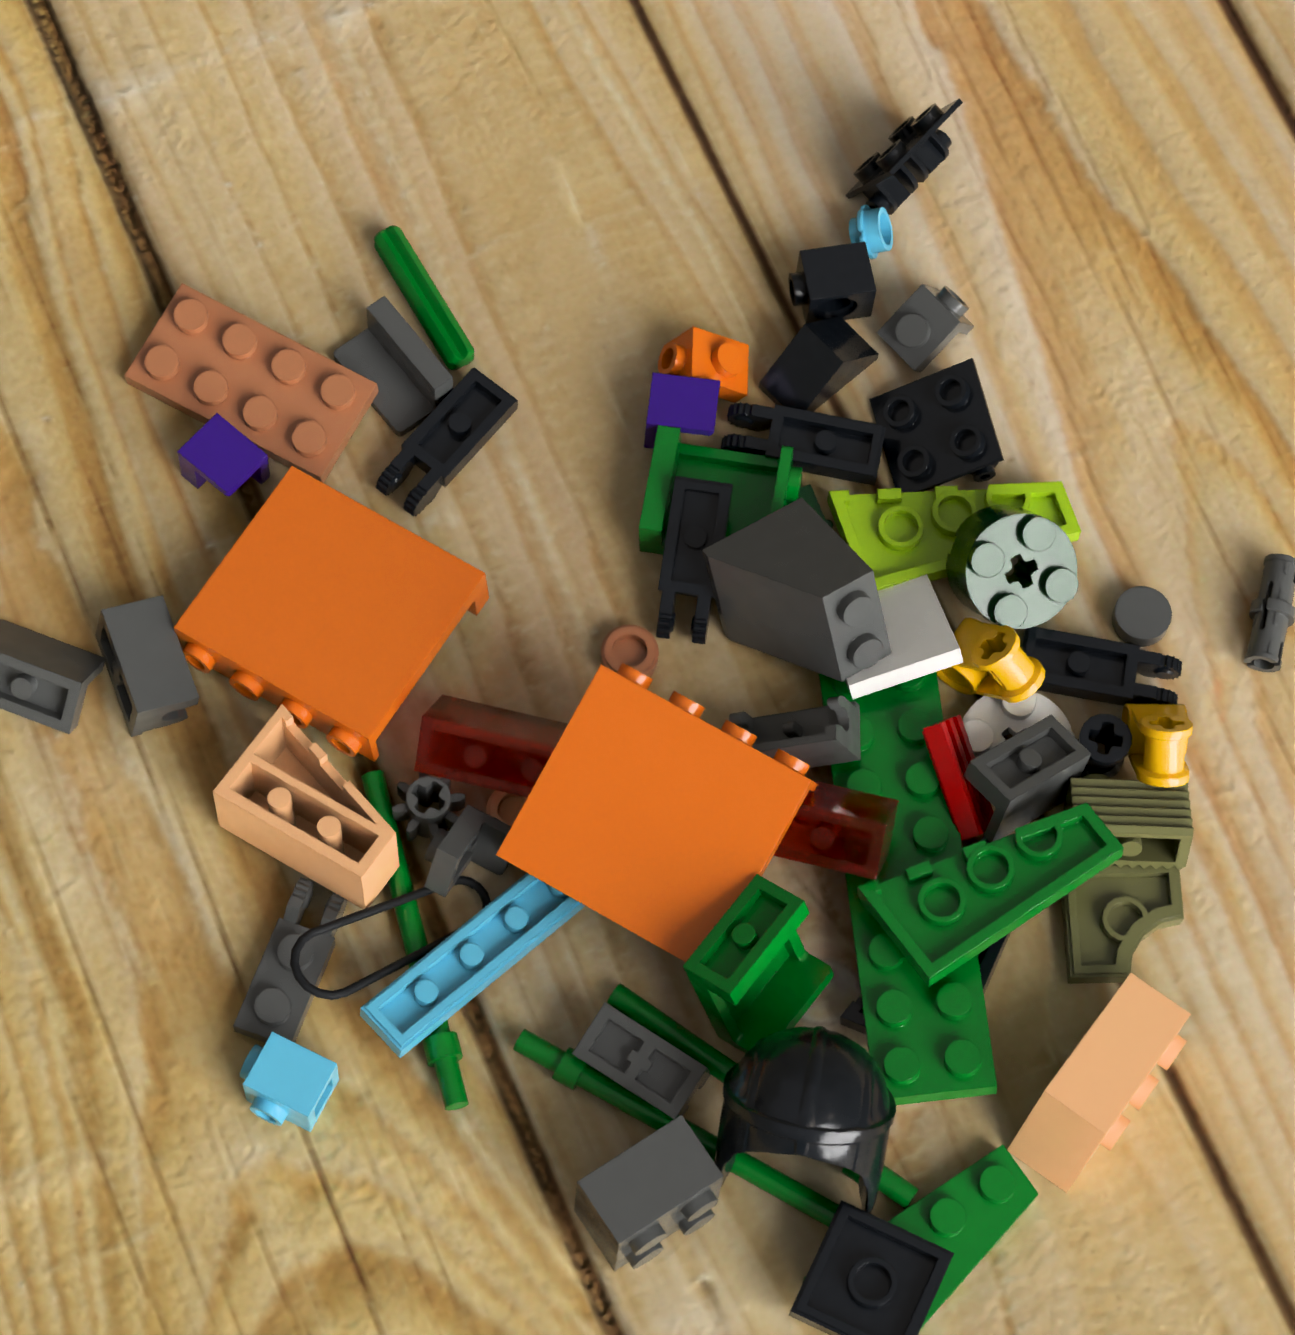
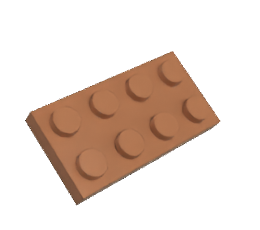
(261, 382)

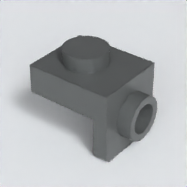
(925, 325)
(471, 838)

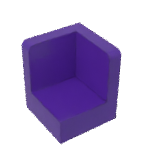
(682, 404)
(222, 457)

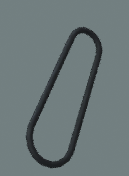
(370, 911)

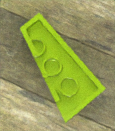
(914, 531)

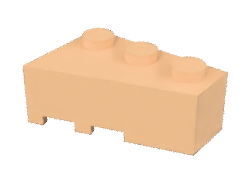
(306, 814)
(1099, 1081)

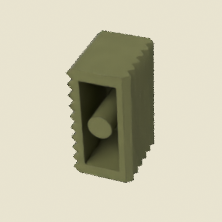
(1145, 819)

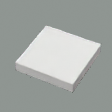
(917, 638)

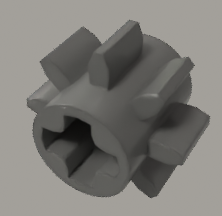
(424, 792)

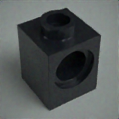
(833, 283)

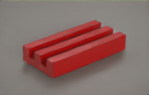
(950, 756)

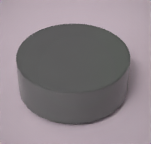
(1141, 616)

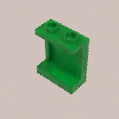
(758, 483)
(755, 968)

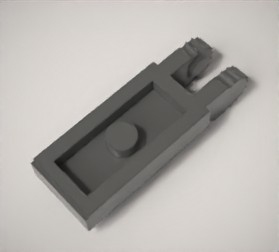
(274, 997)

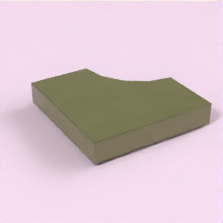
(1113, 915)

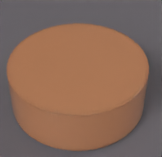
(631, 646)

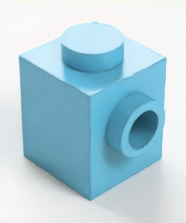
(287, 1082)

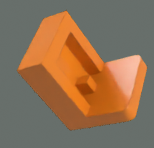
(711, 357)

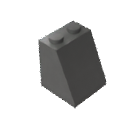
(798, 593)

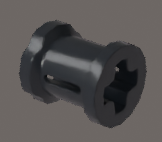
(1117, 741)

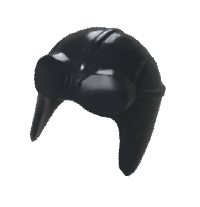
(808, 1098)

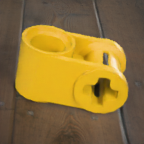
(992, 663)
(1158, 743)

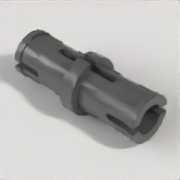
(1272, 614)

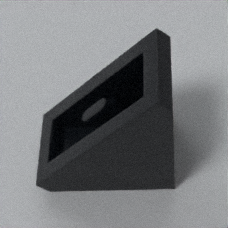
(817, 364)

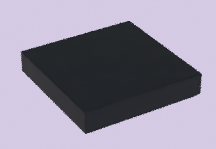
(870, 1278)

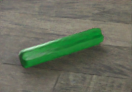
(424, 298)

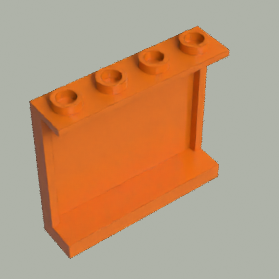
(328, 611)
(654, 812)

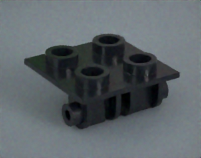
(910, 159)
(938, 429)

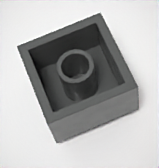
(649, 1194)

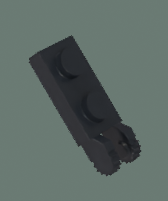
(449, 438)
(820, 441)
(695, 522)
(1099, 668)

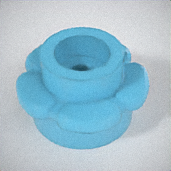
(873, 228)

